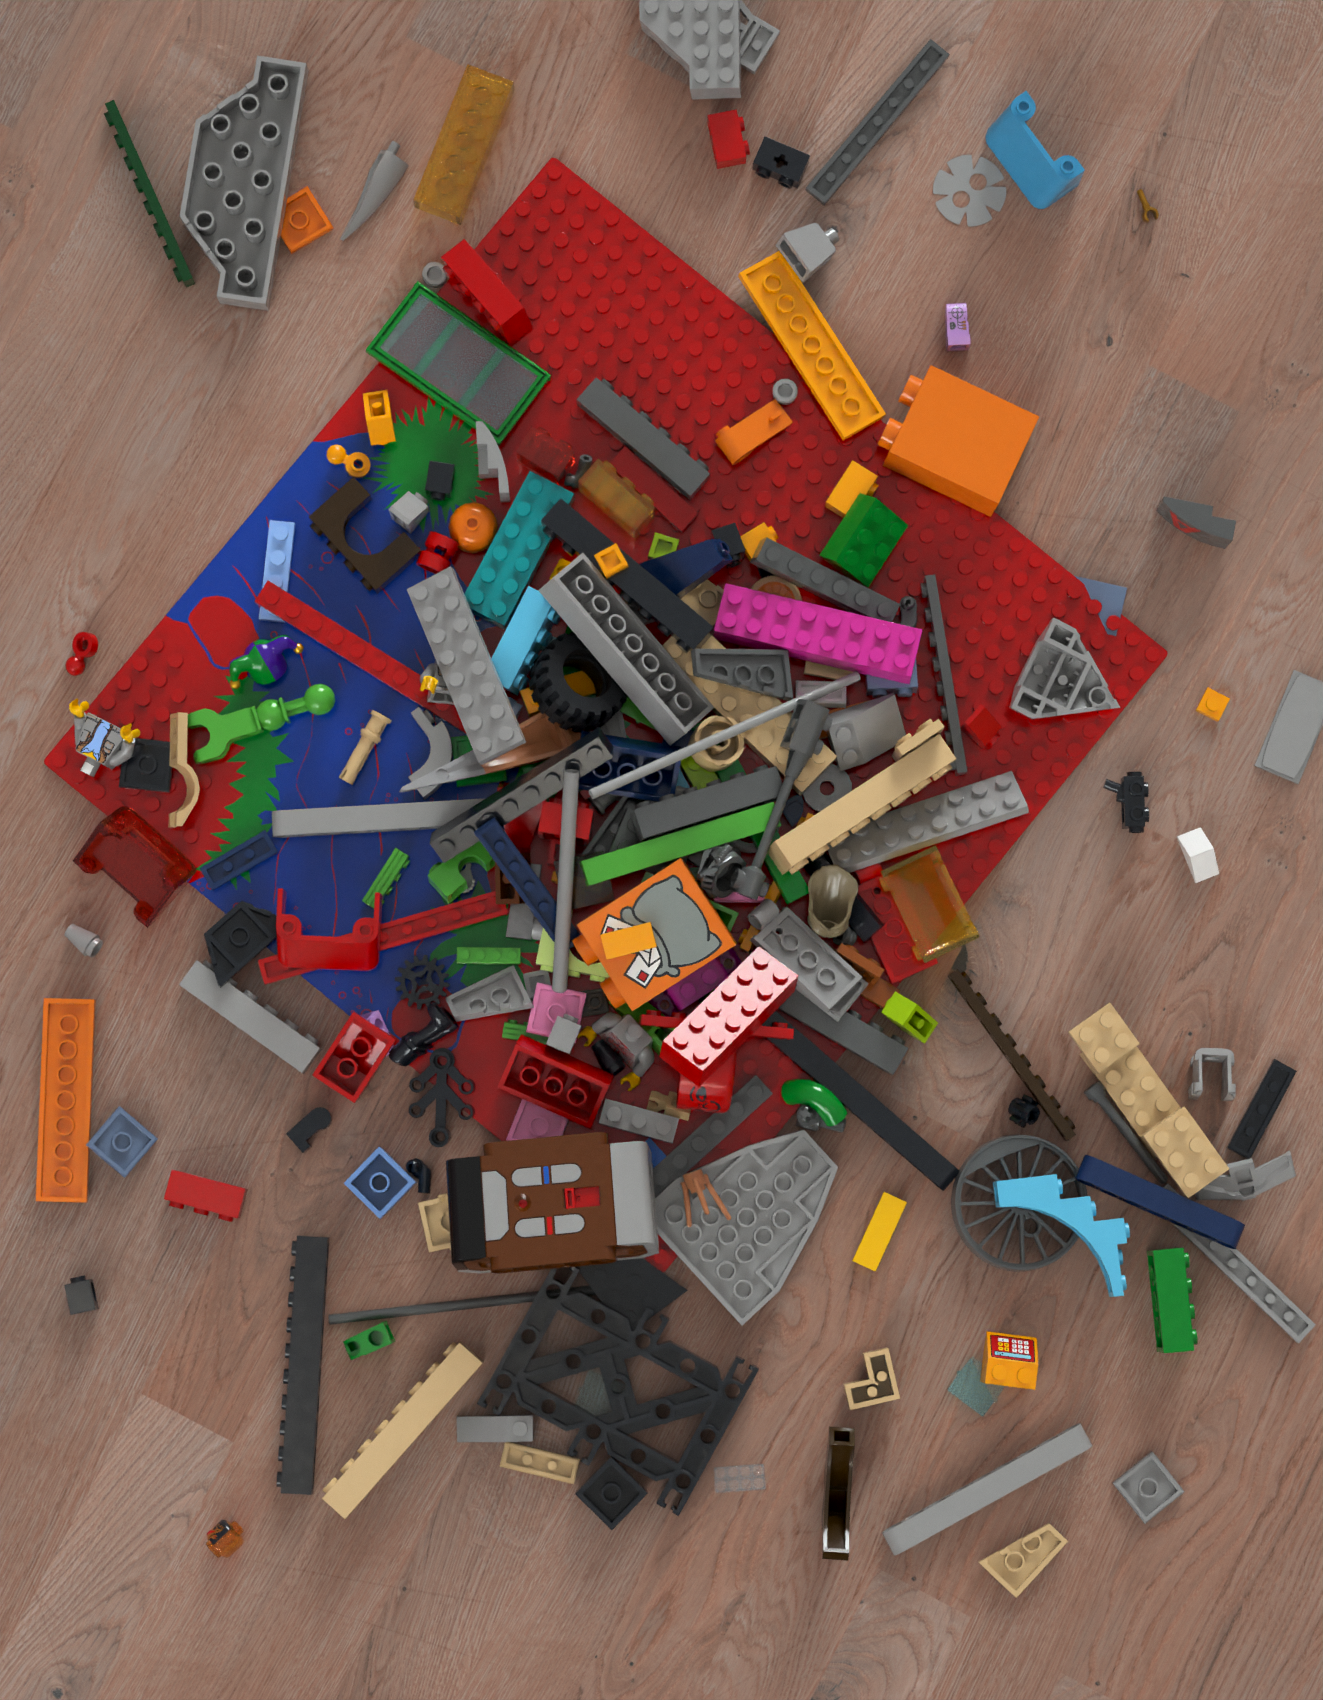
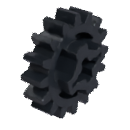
(412, 976)

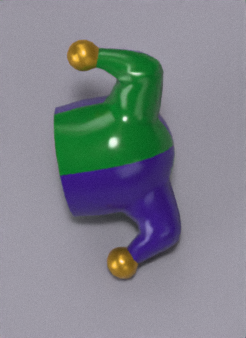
(263, 660)

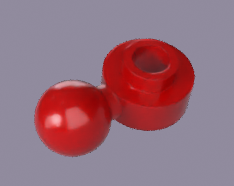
(84, 646)

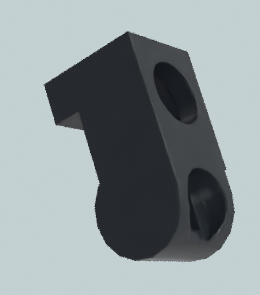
(304, 1130)

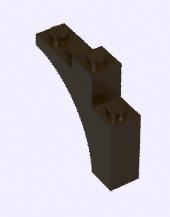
(837, 1493)

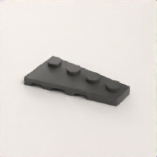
(748, 669)

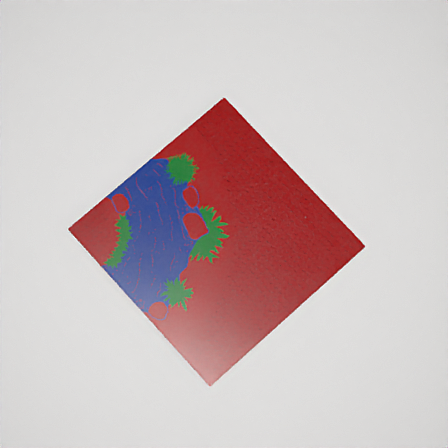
(689, 357)

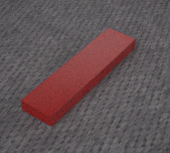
(665, 499)

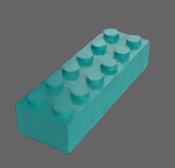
(515, 552)

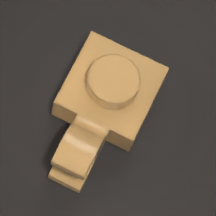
(667, 1103)

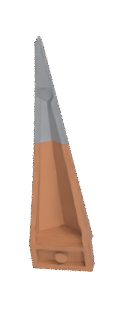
(542, 743)

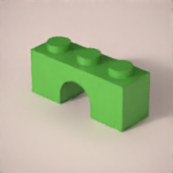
(447, 877)

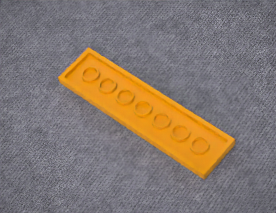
(812, 345)

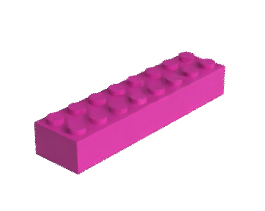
(817, 633)

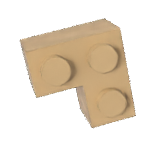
(878, 1386)

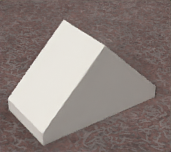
(1198, 854)

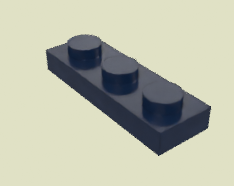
(239, 860)

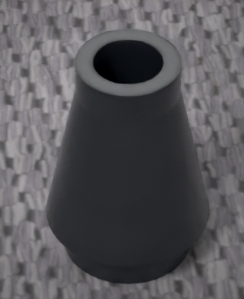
(607, 1058)

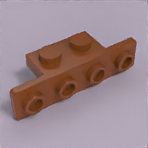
(878, 990)

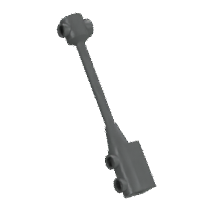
(802, 742)

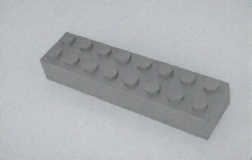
(626, 649)

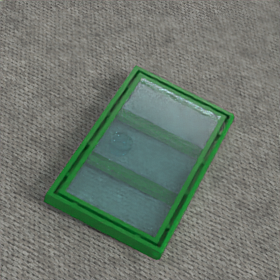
(458, 362)

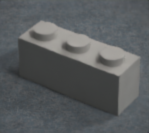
(638, 1121)

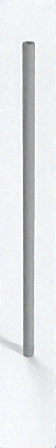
(721, 736)

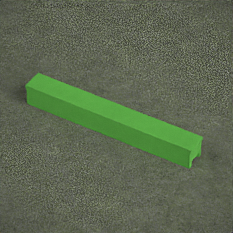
(676, 844)

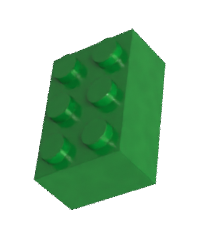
(864, 540)

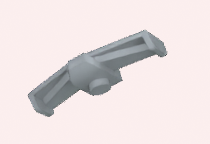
(1247, 1181)

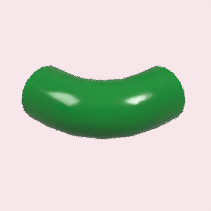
(815, 1096)

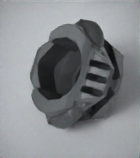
(717, 868)

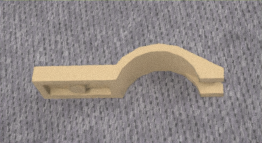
(178, 760)

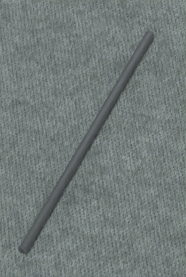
(447, 1306)

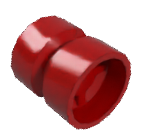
(433, 561)

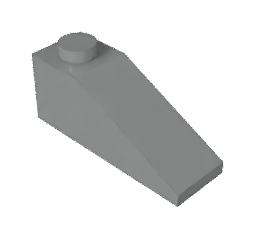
(495, 1428)

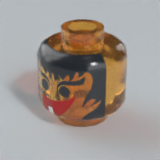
(225, 1538)

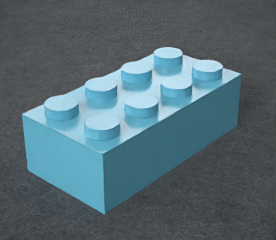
(524, 639)

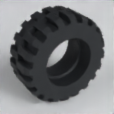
(556, 696)

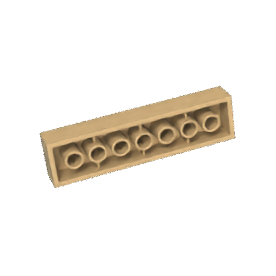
(745, 704)
(856, 807)
(398, 1434)

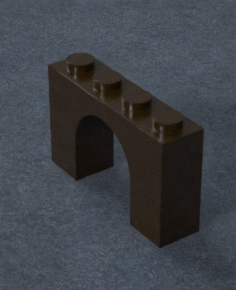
(375, 569)

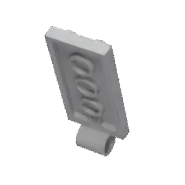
(819, 968)

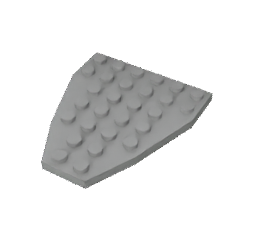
(773, 1204)

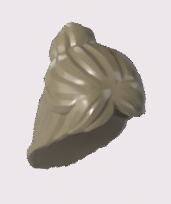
(831, 900)

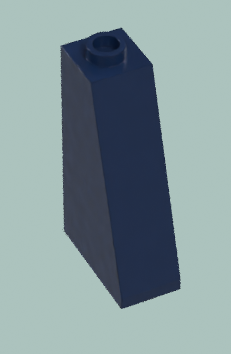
(690, 566)

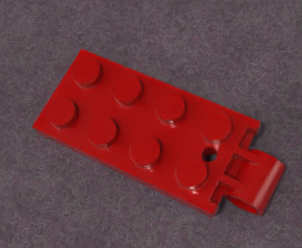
(893, 940)

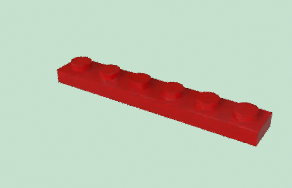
(654, 1019)

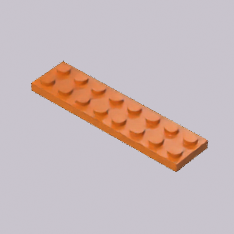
(65, 1100)

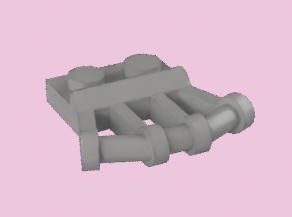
(756, 40)

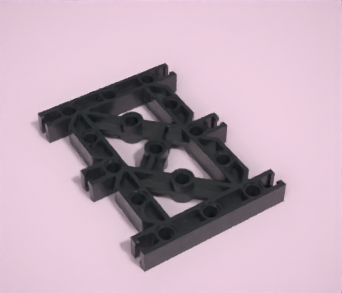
(626, 1414)

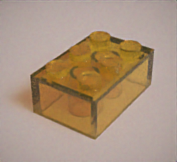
(617, 497)

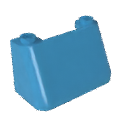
(1027, 160)

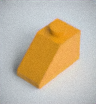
(379, 417)

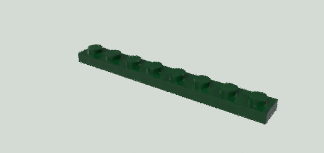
(144, 185)

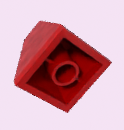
(524, 826)

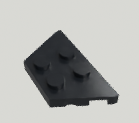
(239, 939)

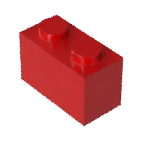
(727, 138)

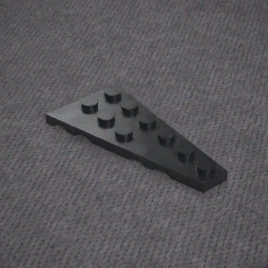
(632, 1287)

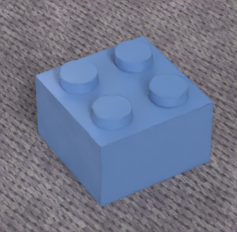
(380, 1182)

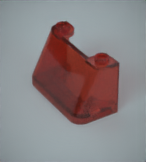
(137, 861)

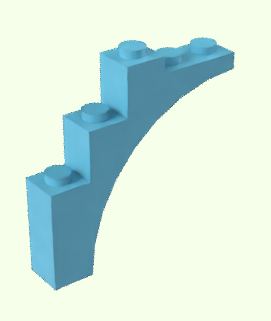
(1101, 1237)

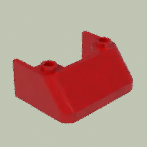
(326, 952)

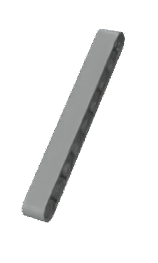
(367, 818)
(987, 1489)

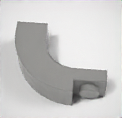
(440, 751)

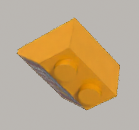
(1010, 1360)

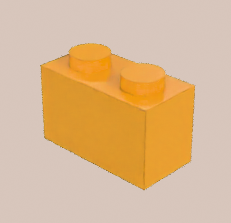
(854, 481)

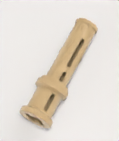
(369, 737)

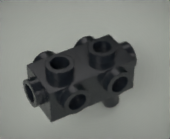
(1131, 795)

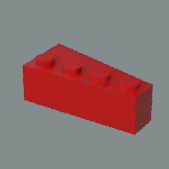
(487, 292)

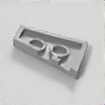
(491, 996)

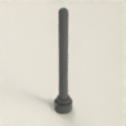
(1097, 1094)

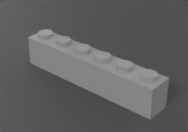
(251, 1017)

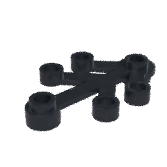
(442, 1093)

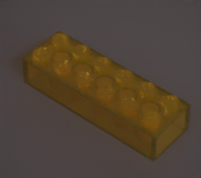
(464, 144)

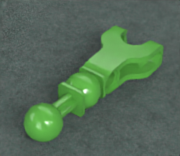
(253, 720)

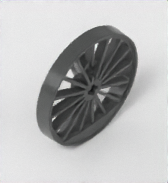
(993, 1151)

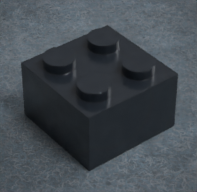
(611, 1492)

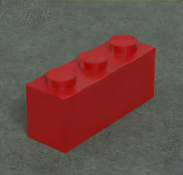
(205, 1195)

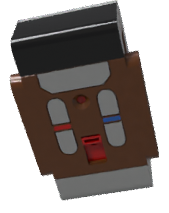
(551, 1204)

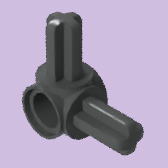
(810, 1119)

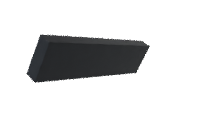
(862, 917)
(1261, 1109)

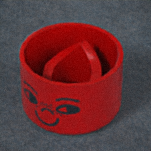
(713, 1094)

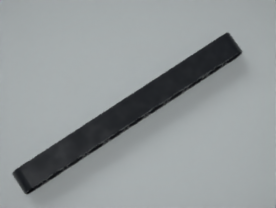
(865, 1106)

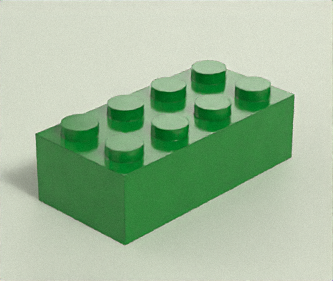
(1171, 1300)

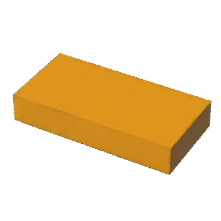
(628, 940)

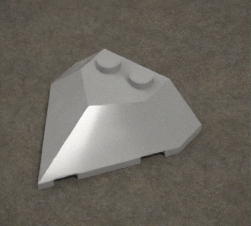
(1060, 677)

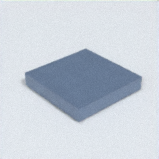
(121, 1141)

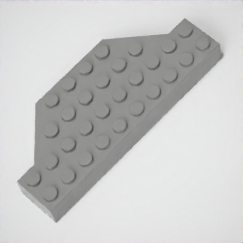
(702, 39)
(243, 178)

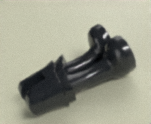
(417, 1043)

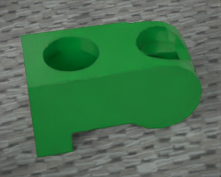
(369, 1340)

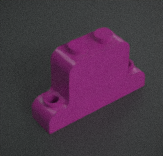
(696, 984)

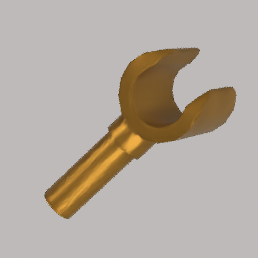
(1146, 207)

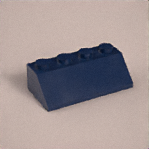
(628, 756)

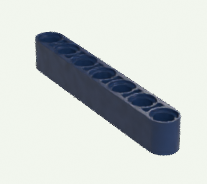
(1160, 1202)

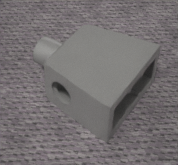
(807, 249)

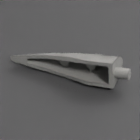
(380, 182)

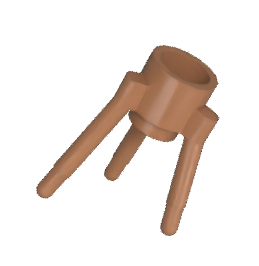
(695, 1182)

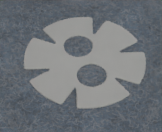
(976, 209)

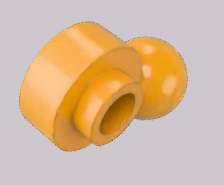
(337, 454)

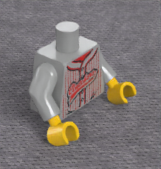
(626, 1039)

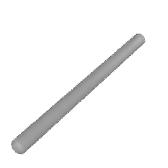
(565, 880)

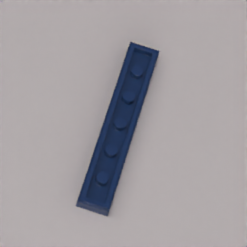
(521, 876)

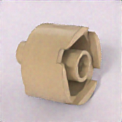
(721, 756)

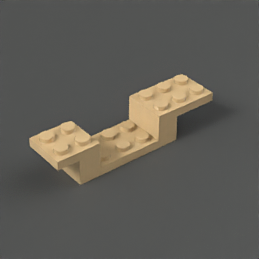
(1145, 1101)

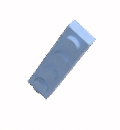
(278, 560)

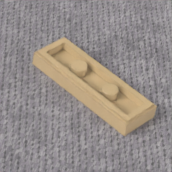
(539, 1462)

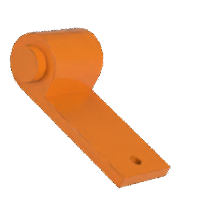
(752, 431)

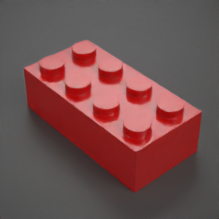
(555, 1081)

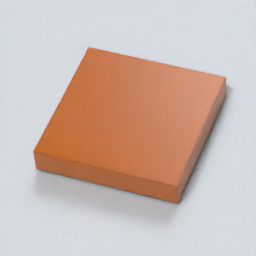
(303, 220)

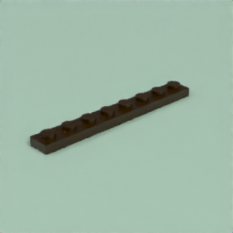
(1019, 1063)

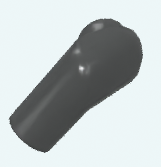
(584, 464)

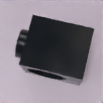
(440, 480)
(81, 1295)

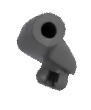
(908, 611)

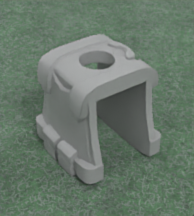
(1219, 1055)

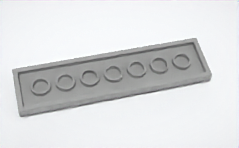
(466, 666)
(931, 822)

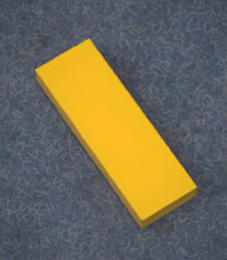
(879, 1231)

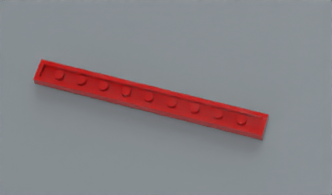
(352, 649)
(408, 930)

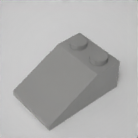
(865, 731)

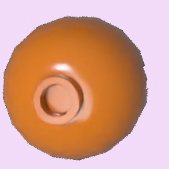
(473, 527)

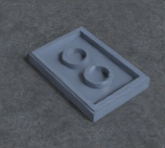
(1109, 596)

